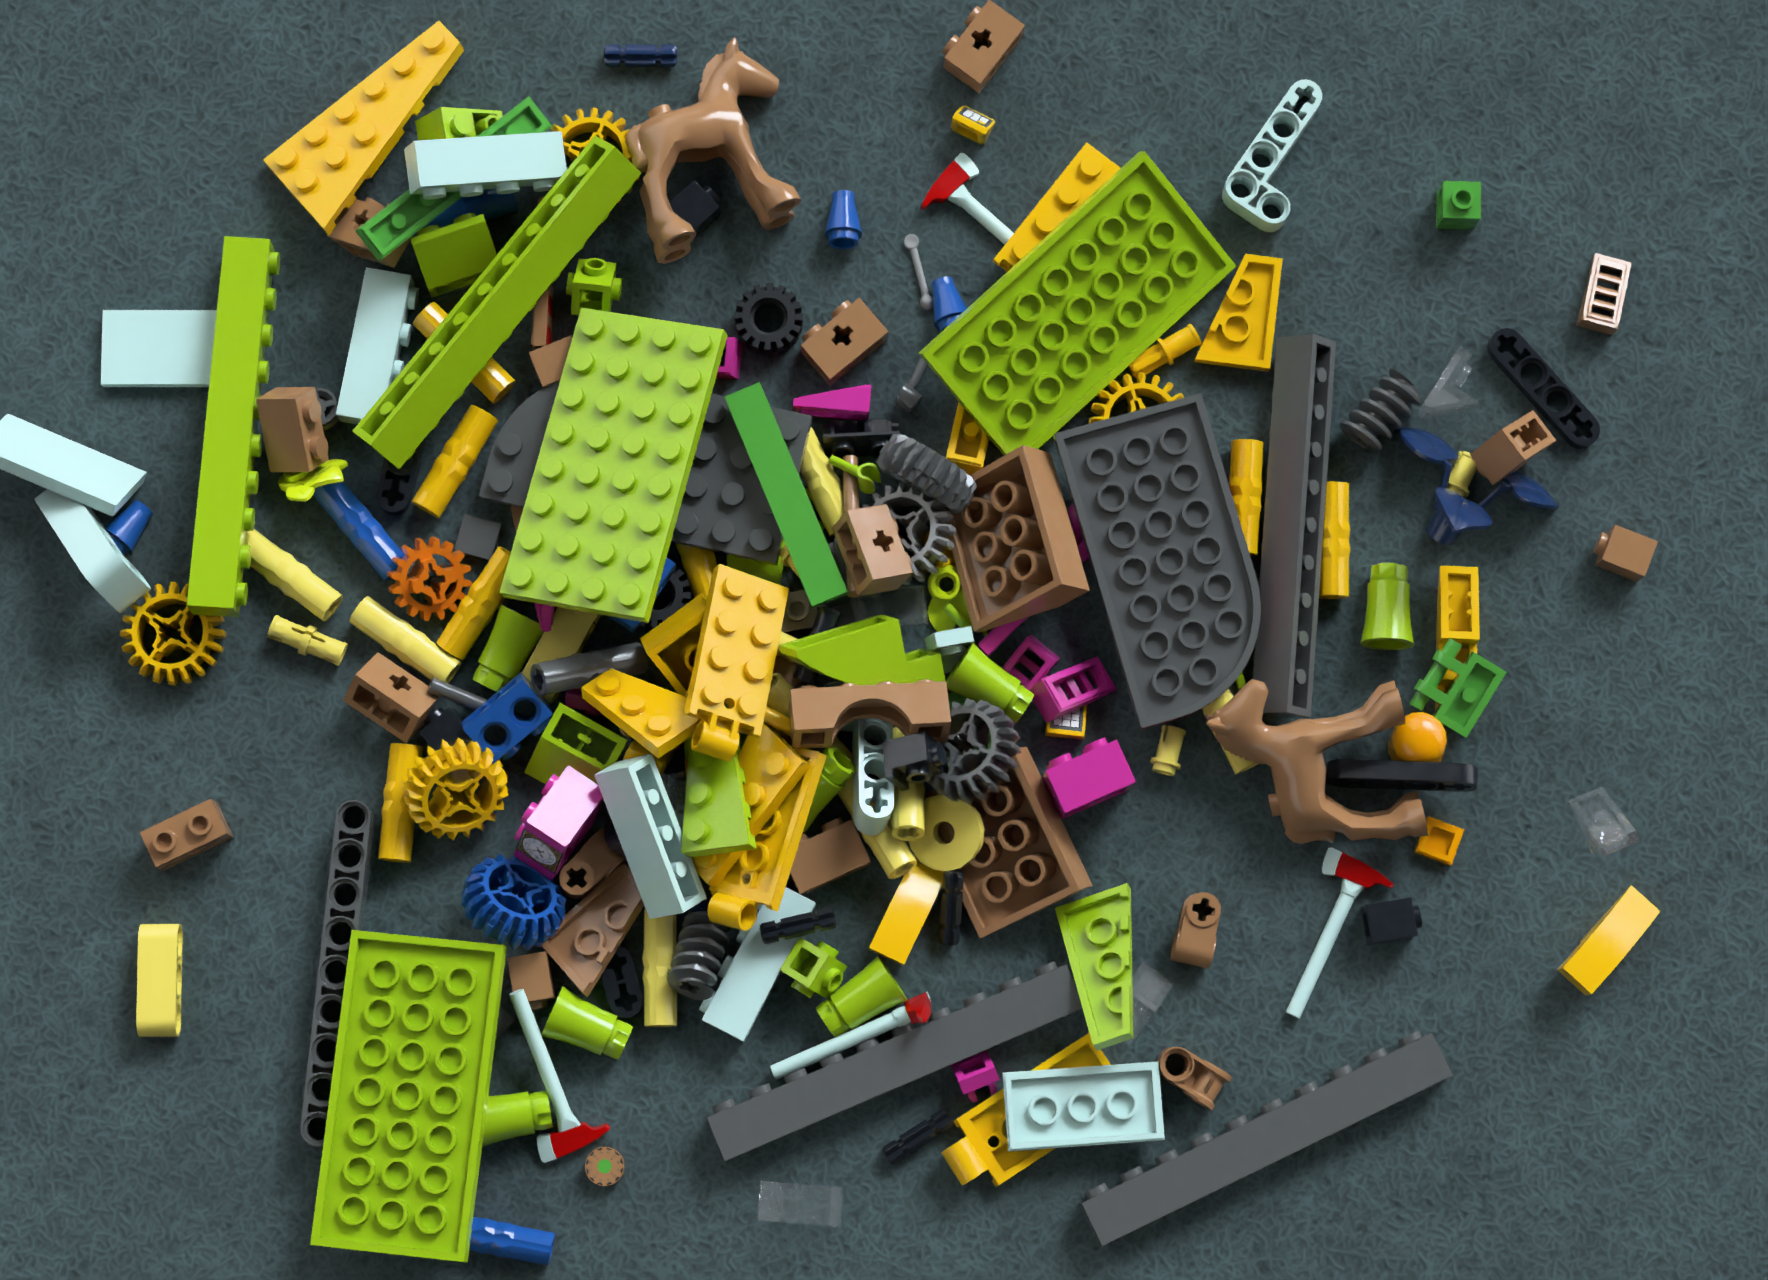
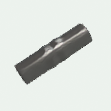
(581, 668)

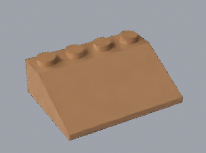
(1016, 542)
(1024, 853)

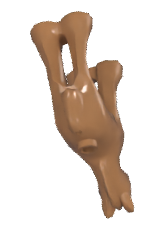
(700, 134)
(1299, 768)

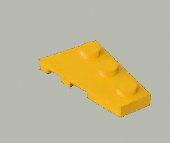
(1247, 317)
(641, 710)

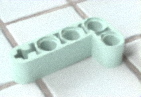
(1276, 150)
(93, 550)
(870, 760)

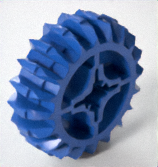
(510, 907)

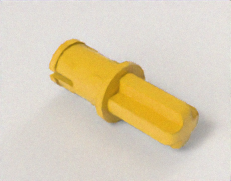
(1165, 351)

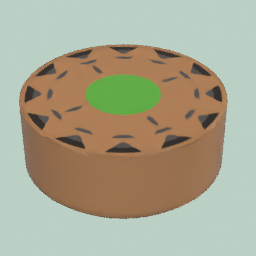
(604, 1166)

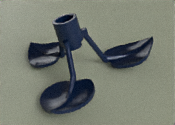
(1452, 510)

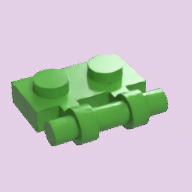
(1468, 693)

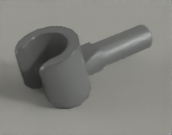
(908, 396)

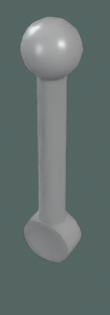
(912, 242)

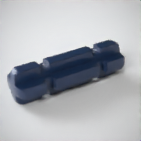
(640, 55)

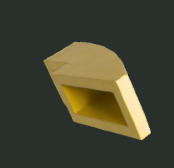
(907, 913)
(1609, 941)

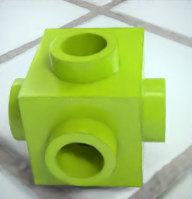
(593, 285)
(814, 968)

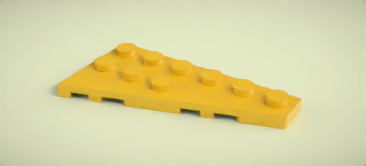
(356, 133)

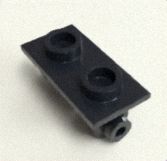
(843, 439)

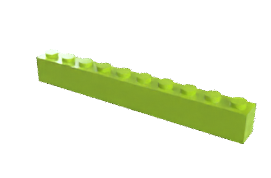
(497, 301)
(232, 427)

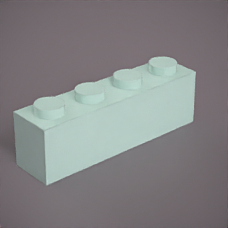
(485, 163)
(376, 341)
(650, 836)
(752, 971)

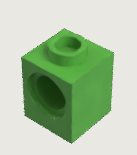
(1458, 205)

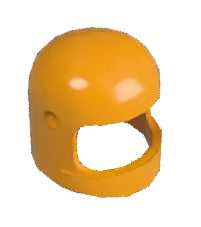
(1418, 740)

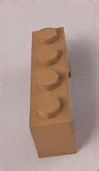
(822, 712)

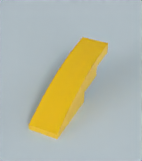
(1457, 614)

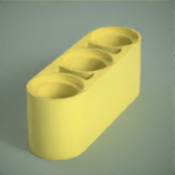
(567, 637)
(159, 980)

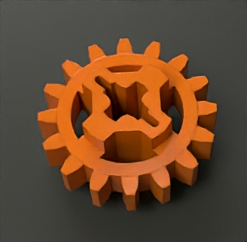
(424, 563)

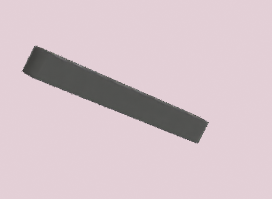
(333, 953)

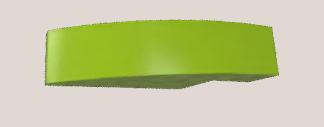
(865, 654)

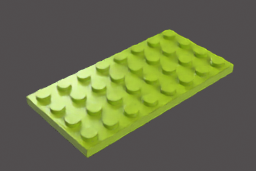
(1078, 308)
(614, 464)
(409, 1096)

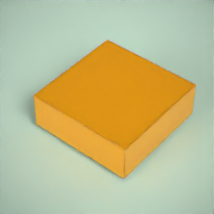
(1441, 841)

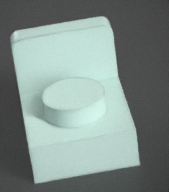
(950, 645)

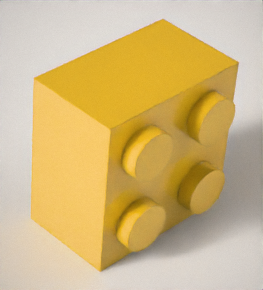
(675, 643)

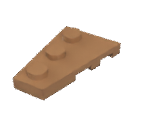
(596, 929)

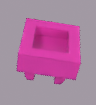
(975, 1073)

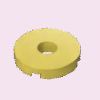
(967, 837)

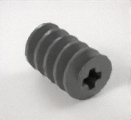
(1381, 410)
(697, 956)

